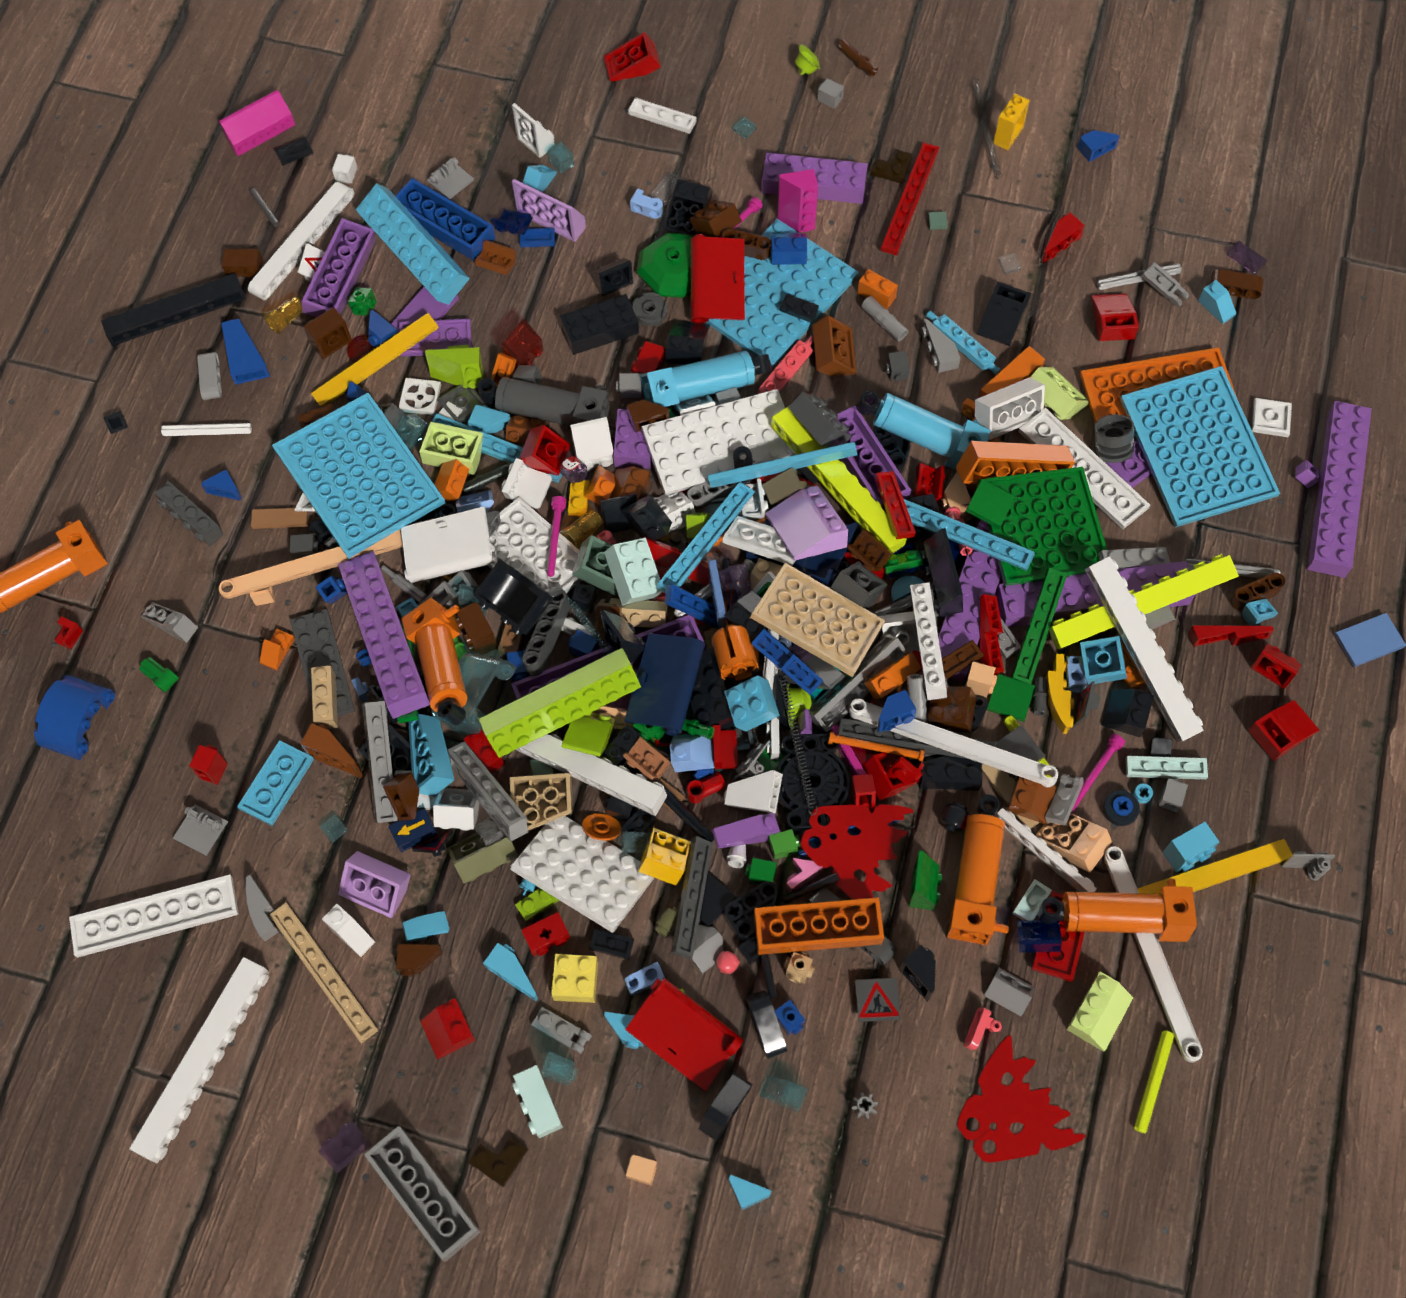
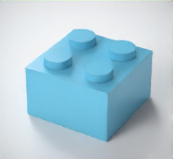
(1103, 660)
(751, 703)
(1191, 847)

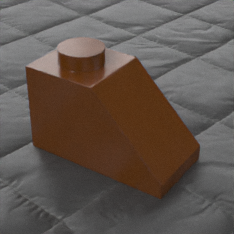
(645, 413)
(403, 795)
(415, 958)

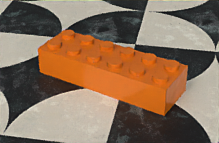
(1001, 459)
(818, 926)

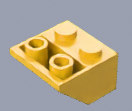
(665, 856)

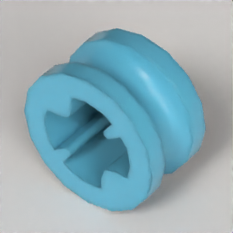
(1149, 794)

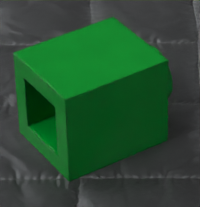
(761, 871)

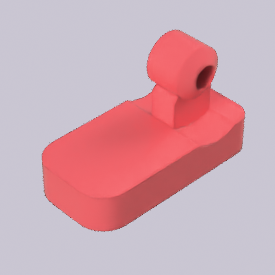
(979, 1023)

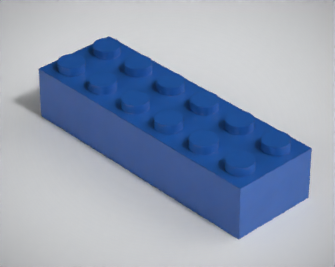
(446, 219)

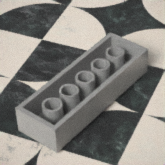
(422, 1193)

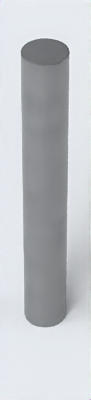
(264, 207)

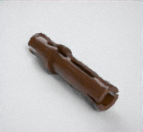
(861, 61)

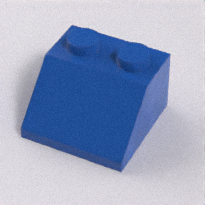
(789, 249)

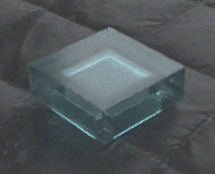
(744, 127)
(333, 828)

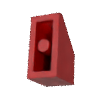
(864, 791)

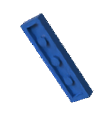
(691, 605)

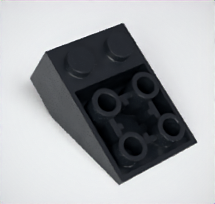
(686, 200)
(1004, 313)

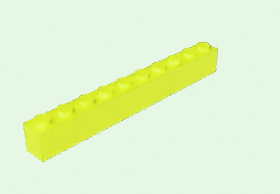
(838, 481)
(1148, 599)

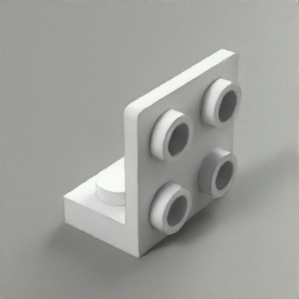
(676, 508)

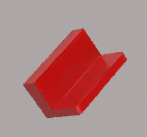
(725, 748)

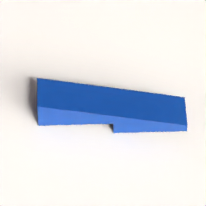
(787, 662)

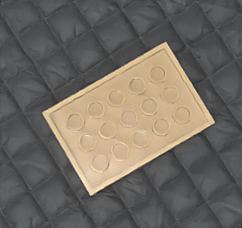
(818, 619)

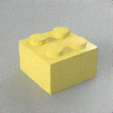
(575, 978)

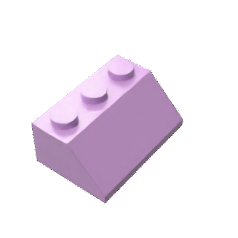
(373, 884)

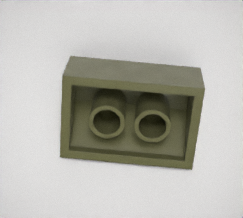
(474, 858)

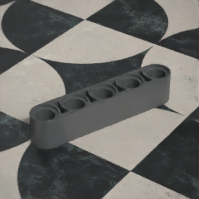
(546, 633)
(880, 953)

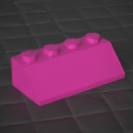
(257, 123)
(798, 200)

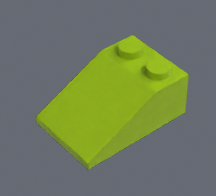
(456, 366)
(590, 733)

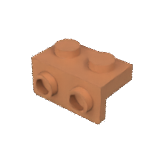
(647, 759)

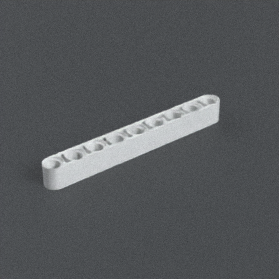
(306, 232)

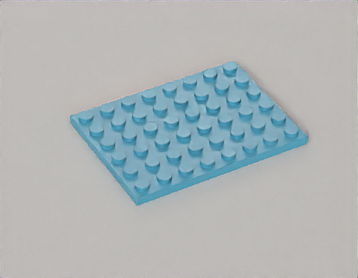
(766, 285)
(1199, 446)
(358, 475)

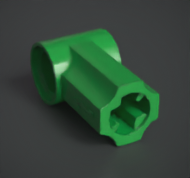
(160, 676)

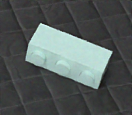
(536, 1102)

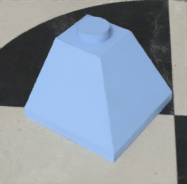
(474, 501)
(691, 753)

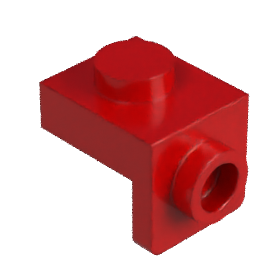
(906, 771)

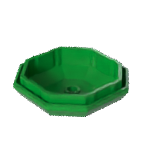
(663, 273)

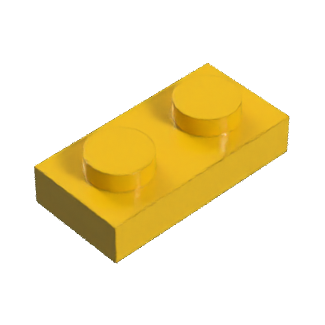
(577, 502)

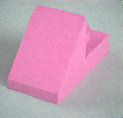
(807, 871)

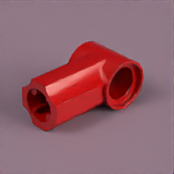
(707, 787)

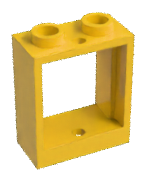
(1011, 121)

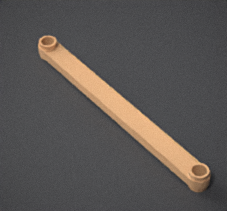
(301, 567)

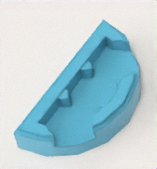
(901, 587)

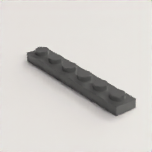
(692, 897)

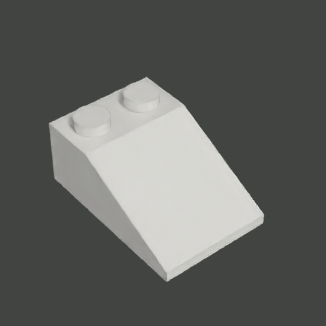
(532, 132)
(593, 443)

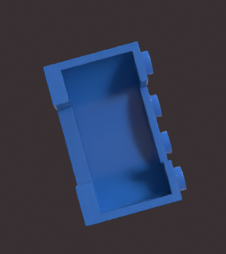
(68, 713)

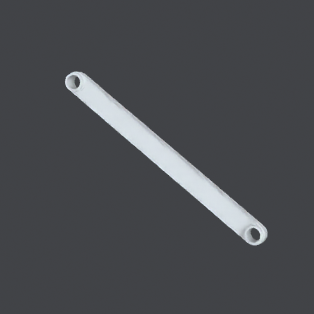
(961, 745)
(1157, 965)

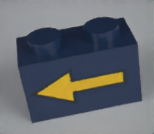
(413, 832)

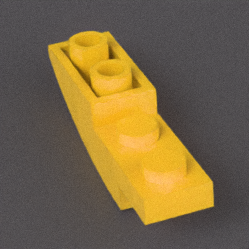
(1059, 698)

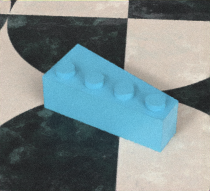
(429, 755)

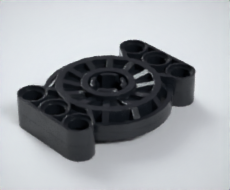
(823, 767)

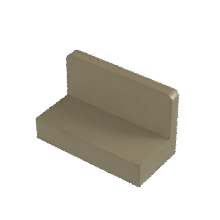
(783, 486)

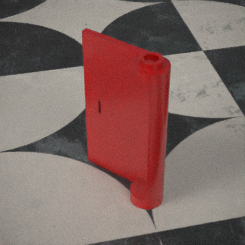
(712, 279)
(689, 1030)

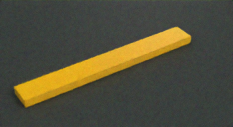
(375, 360)
(1227, 868)

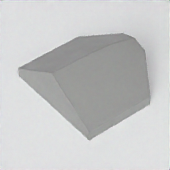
(707, 948)

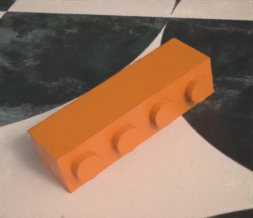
(1019, 369)

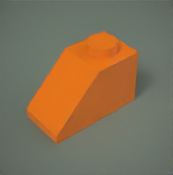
(600, 485)

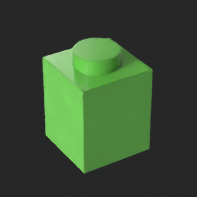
(784, 844)

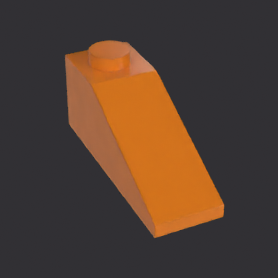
(892, 676)

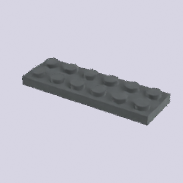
(319, 648)

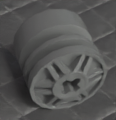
(1114, 438)

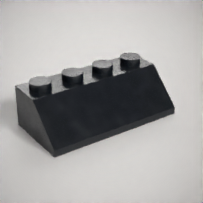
(943, 574)

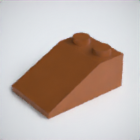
(326, 749)

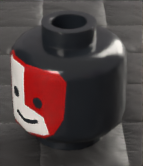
(954, 817)

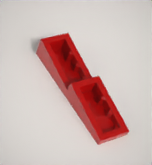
(667, 555)
(989, 629)
(1237, 634)

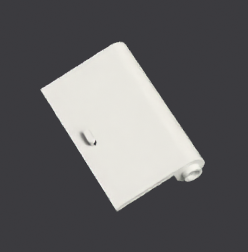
(447, 550)

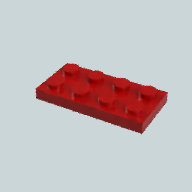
(1063, 963)

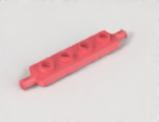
(788, 366)

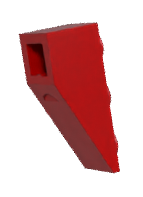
(1065, 232)

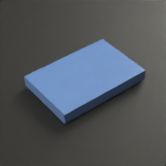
(717, 594)
(1369, 640)

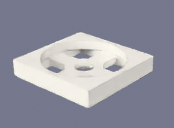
(423, 384)

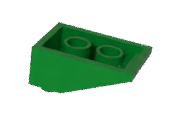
(924, 883)

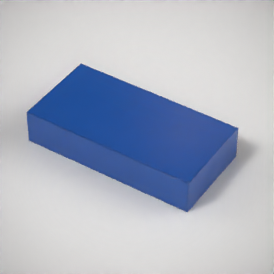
(538, 237)

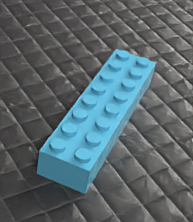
(412, 244)

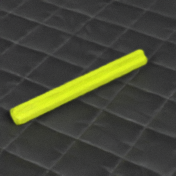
(1154, 1082)

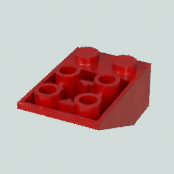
(1115, 317)
(1283, 729)

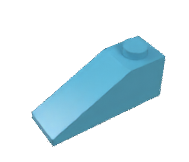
(507, 967)

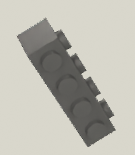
(188, 513)

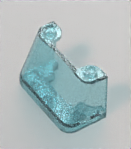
(477, 673)

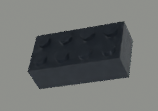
(599, 324)
(708, 694)

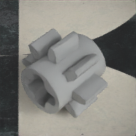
(868, 1101)

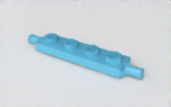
(965, 343)

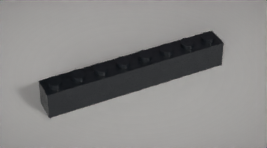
(173, 309)

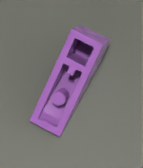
(746, 831)

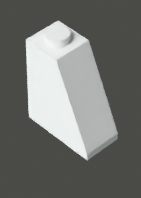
(755, 792)
(348, 930)

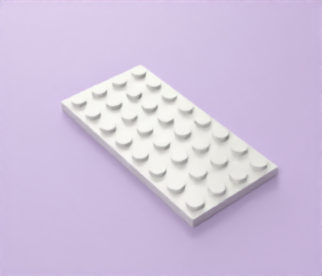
(704, 441)

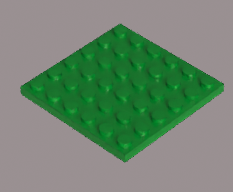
(1053, 519)

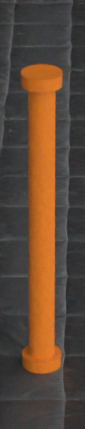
(876, 746)

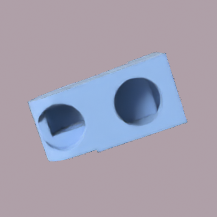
(646, 205)
(1075, 674)
(643, 979)

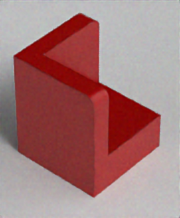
(69, 634)

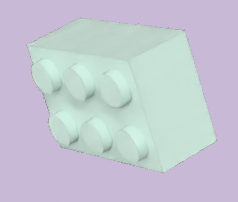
(633, 571)

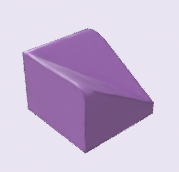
(1307, 474)

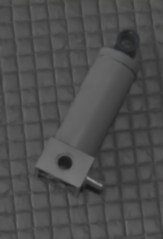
(545, 402)

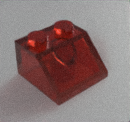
(523, 344)

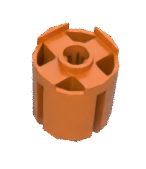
(734, 656)

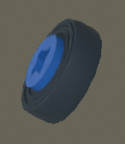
(1117, 814)

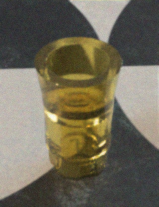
(284, 314)
(582, 528)

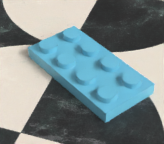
(275, 783)

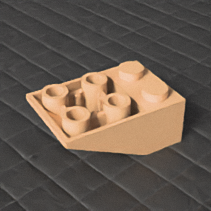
(1077, 841)

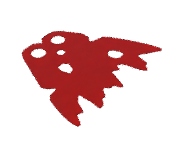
(859, 851)
(1011, 1105)

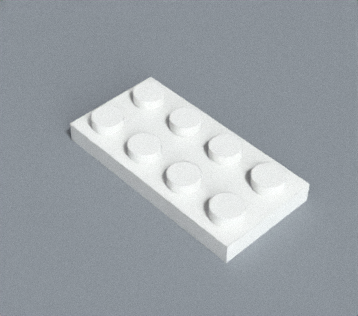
(757, 539)

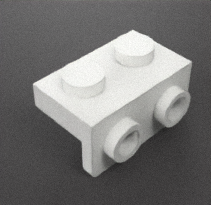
(756, 506)

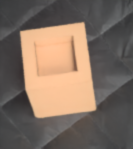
(263, 596)
(641, 1170)

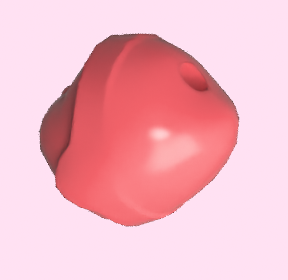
(607, 537)
(727, 962)

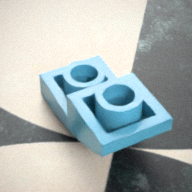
(423, 926)

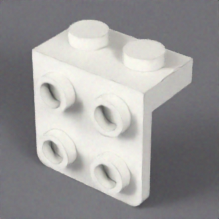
(526, 483)

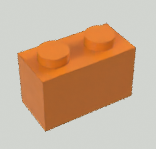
(878, 287)
(451, 480)

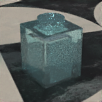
(561, 157)

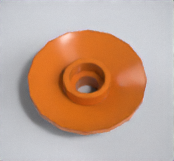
(601, 827)

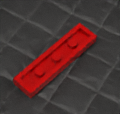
(894, 505)

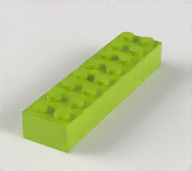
(560, 703)

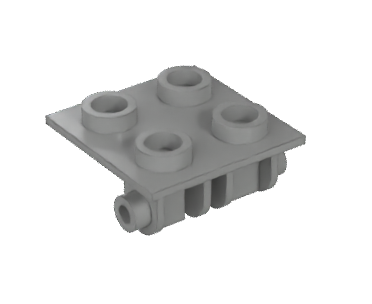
(450, 178)
(751, 766)
(200, 829)
(1316, 863)

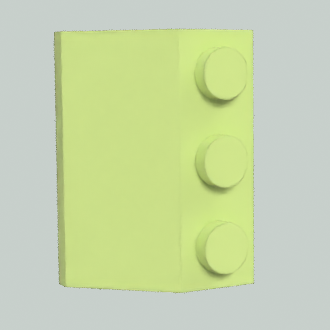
(1060, 393)
(449, 443)
(1100, 1011)

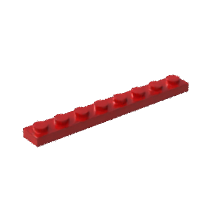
(910, 199)

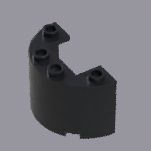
(513, 597)

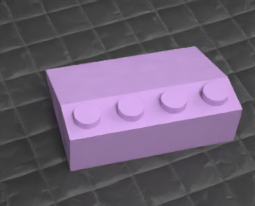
(549, 211)
(808, 524)

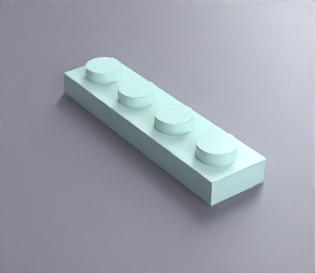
(1166, 767)

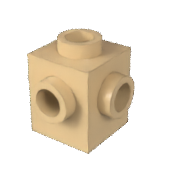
(799, 974)

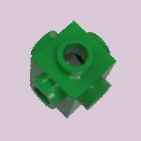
(362, 301)
(649, 733)

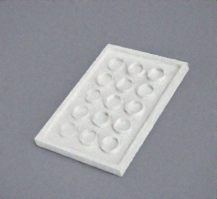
(525, 545)
(583, 872)

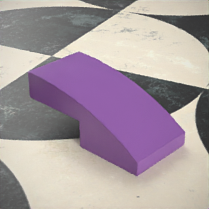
(805, 722)

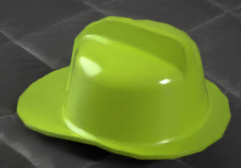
(806, 61)
(801, 701)

